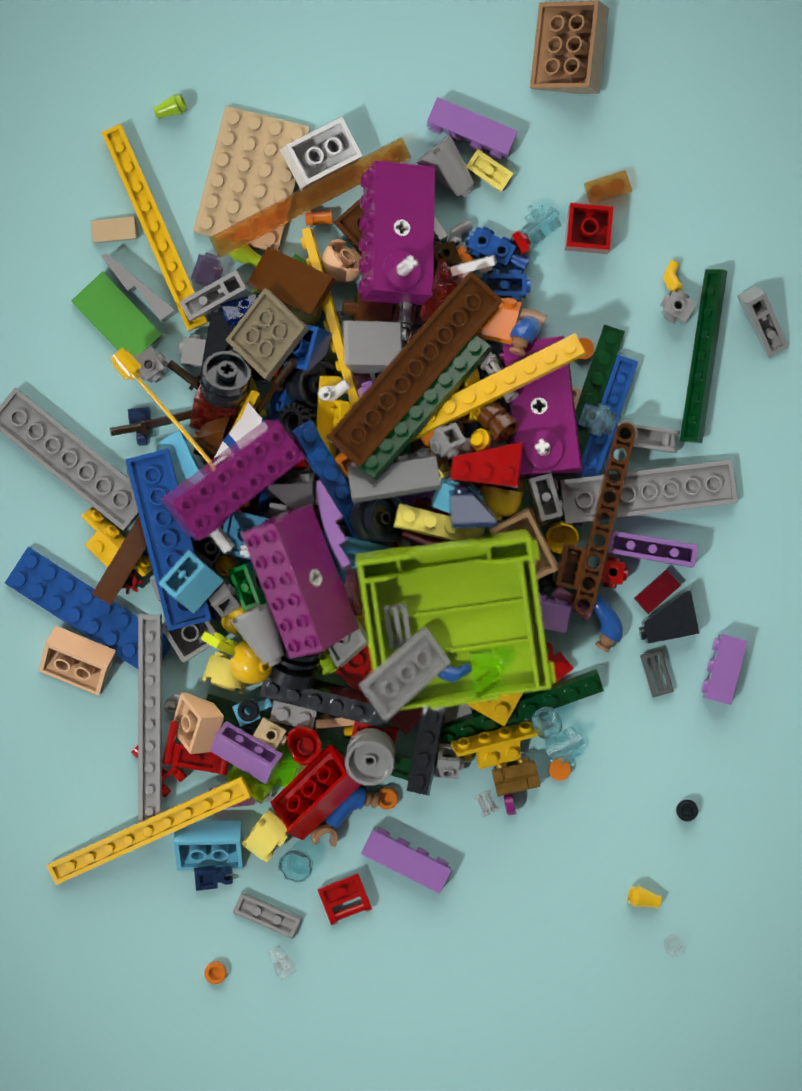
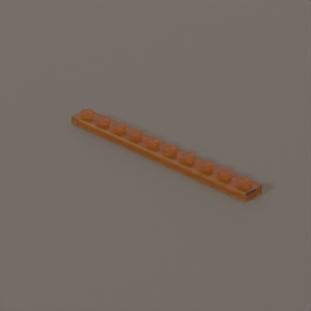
(304, 199)

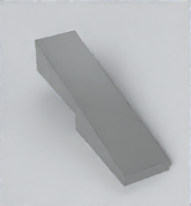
(131, 283)

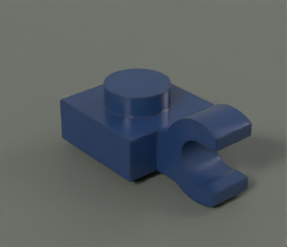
(134, 416)

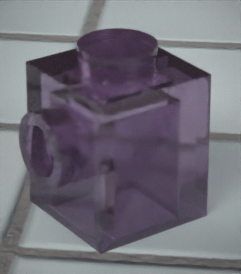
(207, 269)

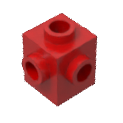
(622, 572)

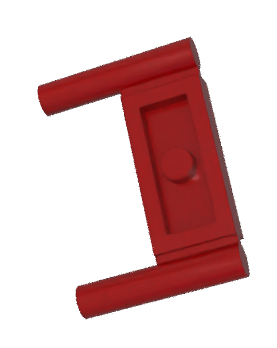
(178, 755)

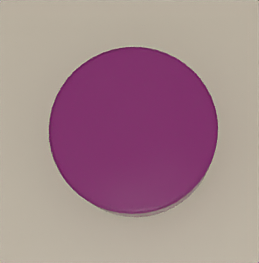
(510, 805)

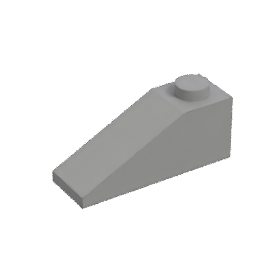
(210, 297)
(763, 320)

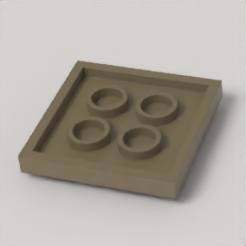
(267, 334)

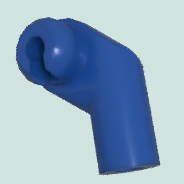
(454, 674)

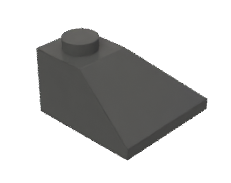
(296, 487)

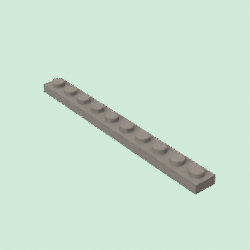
(149, 715)

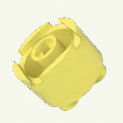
(220, 674)
(266, 836)

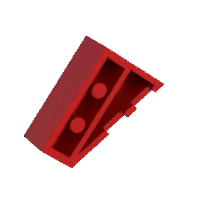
(490, 466)

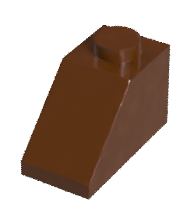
(211, 436)

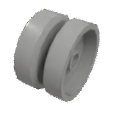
(370, 756)

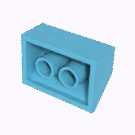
(181, 455)
(209, 844)

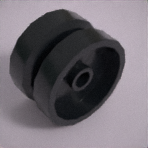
(225, 379)
(303, 385)
(375, 520)

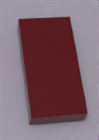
(657, 591)

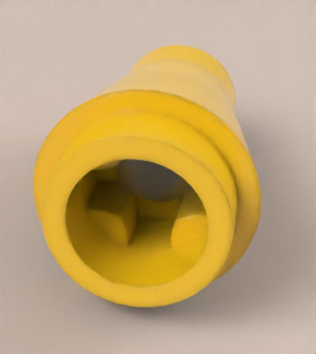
(643, 898)

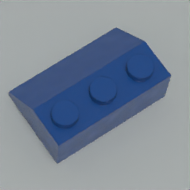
(310, 348)

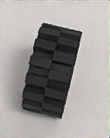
(290, 414)

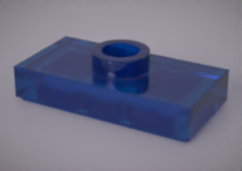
(236, 309)

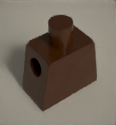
(368, 310)
(570, 566)

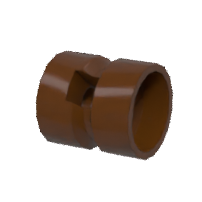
(498, 421)

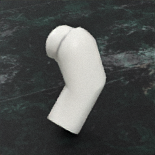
(331, 393)

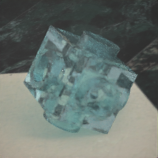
(598, 419)

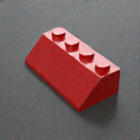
(314, 793)

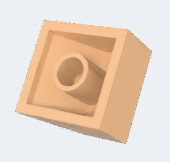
(198, 723)

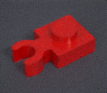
(560, 663)

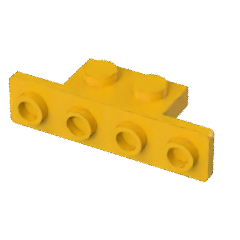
(329, 412)
(108, 540)
(496, 745)

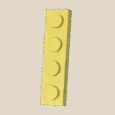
(432, 524)

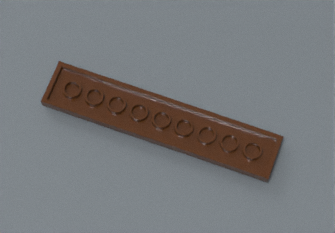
(414, 369)

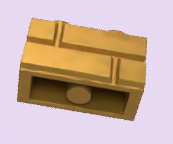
(515, 777)

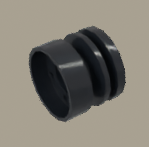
(296, 672)

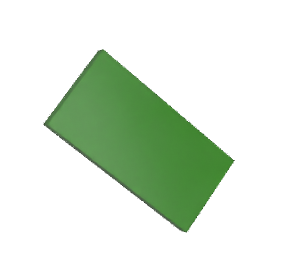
(116, 316)

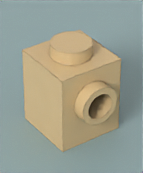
(271, 733)

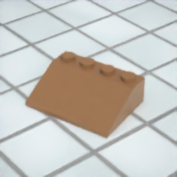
(569, 47)

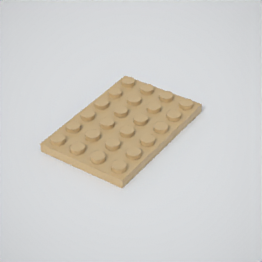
(247, 173)

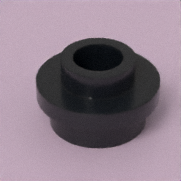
(241, 710)
(687, 817)

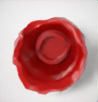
(303, 745)

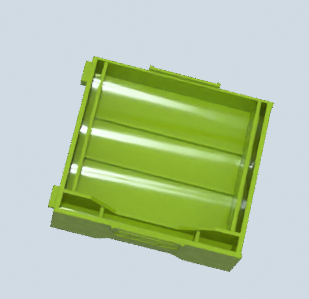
(470, 600)

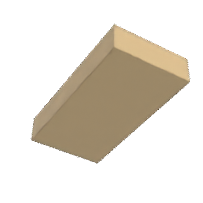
(113, 230)

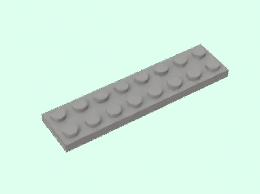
(68, 458)
(652, 491)

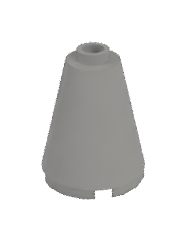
(449, 167)
(261, 634)

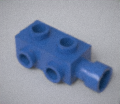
(491, 246)
(504, 281)

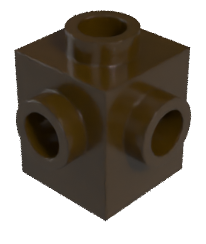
(445, 251)

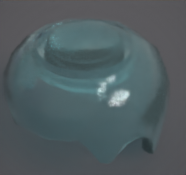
(296, 865)

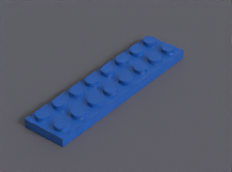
(152, 479)
(75, 605)

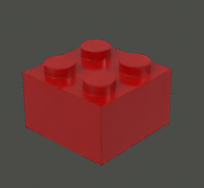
(589, 228)

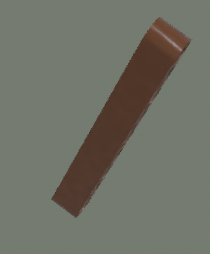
(609, 509)

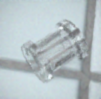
(486, 803)

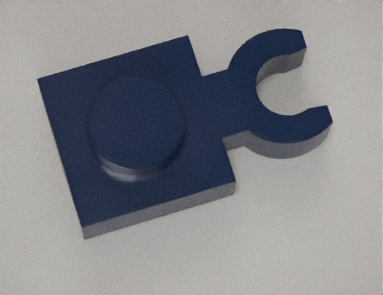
(208, 877)

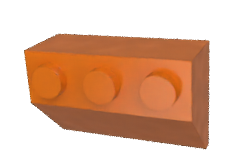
(501, 322)

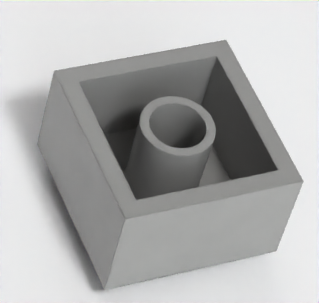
(188, 640)

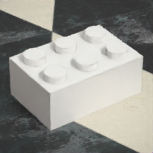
(321, 152)

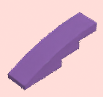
(330, 519)

